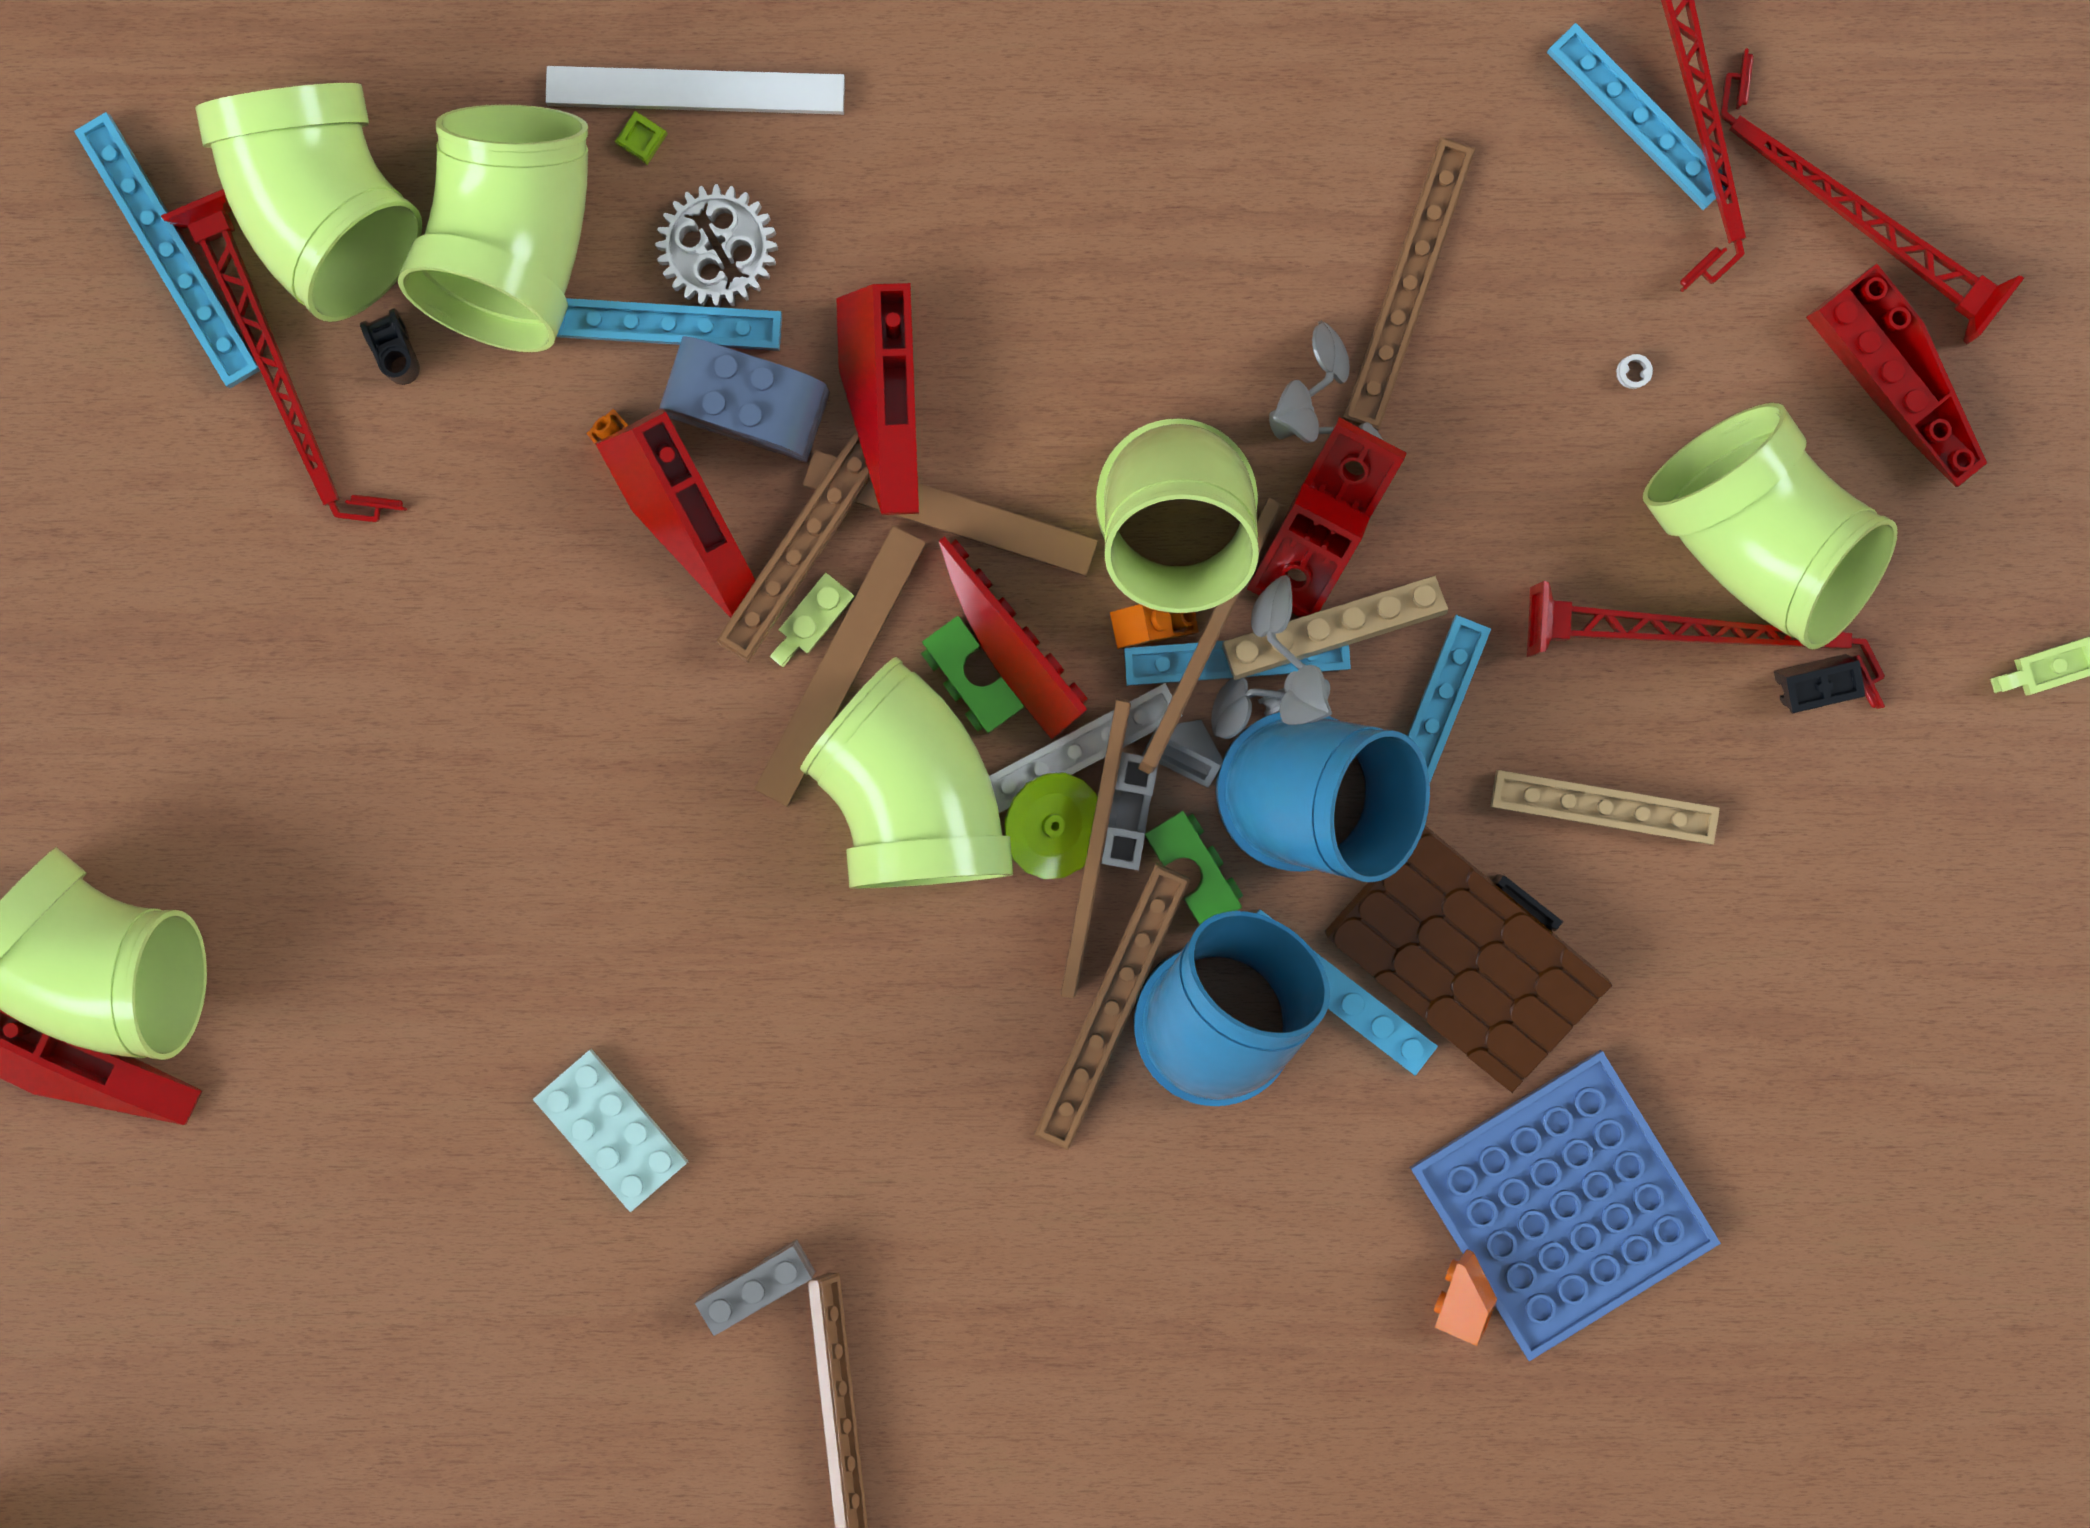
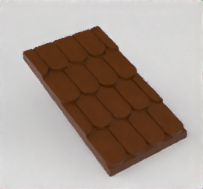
(1469, 960)

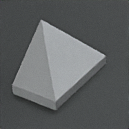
(1191, 753)

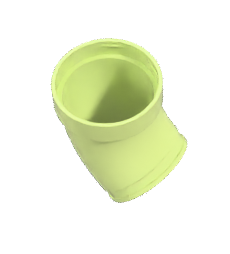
(311, 193)
(502, 224)
(1171, 463)
(1773, 524)
(909, 787)
(97, 966)

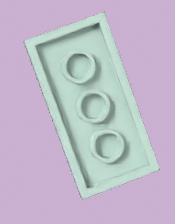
(610, 1130)

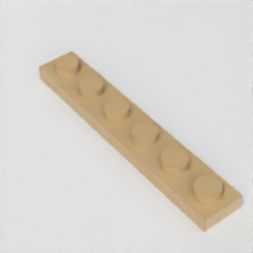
(1338, 627)
(1605, 807)

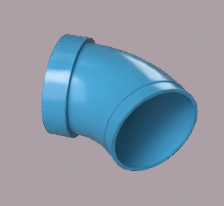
(1283, 789)
(1197, 1045)

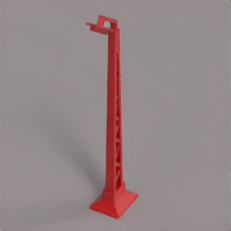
(1729, 212)
(208, 221)
(1981, 300)
(1552, 621)

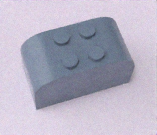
(745, 398)

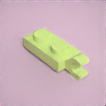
(812, 618)
(2048, 668)

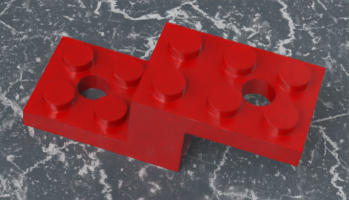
(1329, 516)

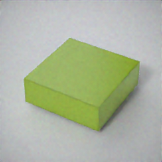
(641, 137)

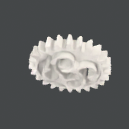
(745, 230)

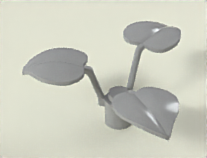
(1295, 409)
(1305, 689)

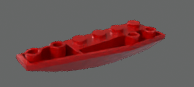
(1900, 370)
(879, 388)
(676, 506)
(1013, 649)
(90, 1077)

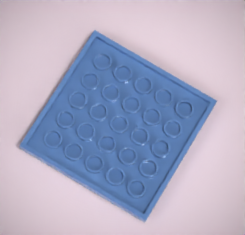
(1565, 1204)

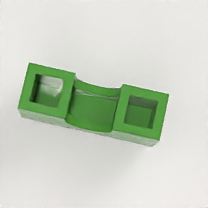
(950, 650)
(1180, 838)

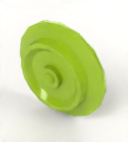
(1051, 825)

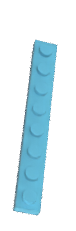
(167, 250)

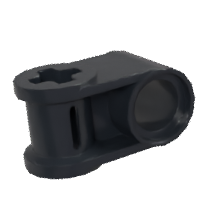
(389, 341)

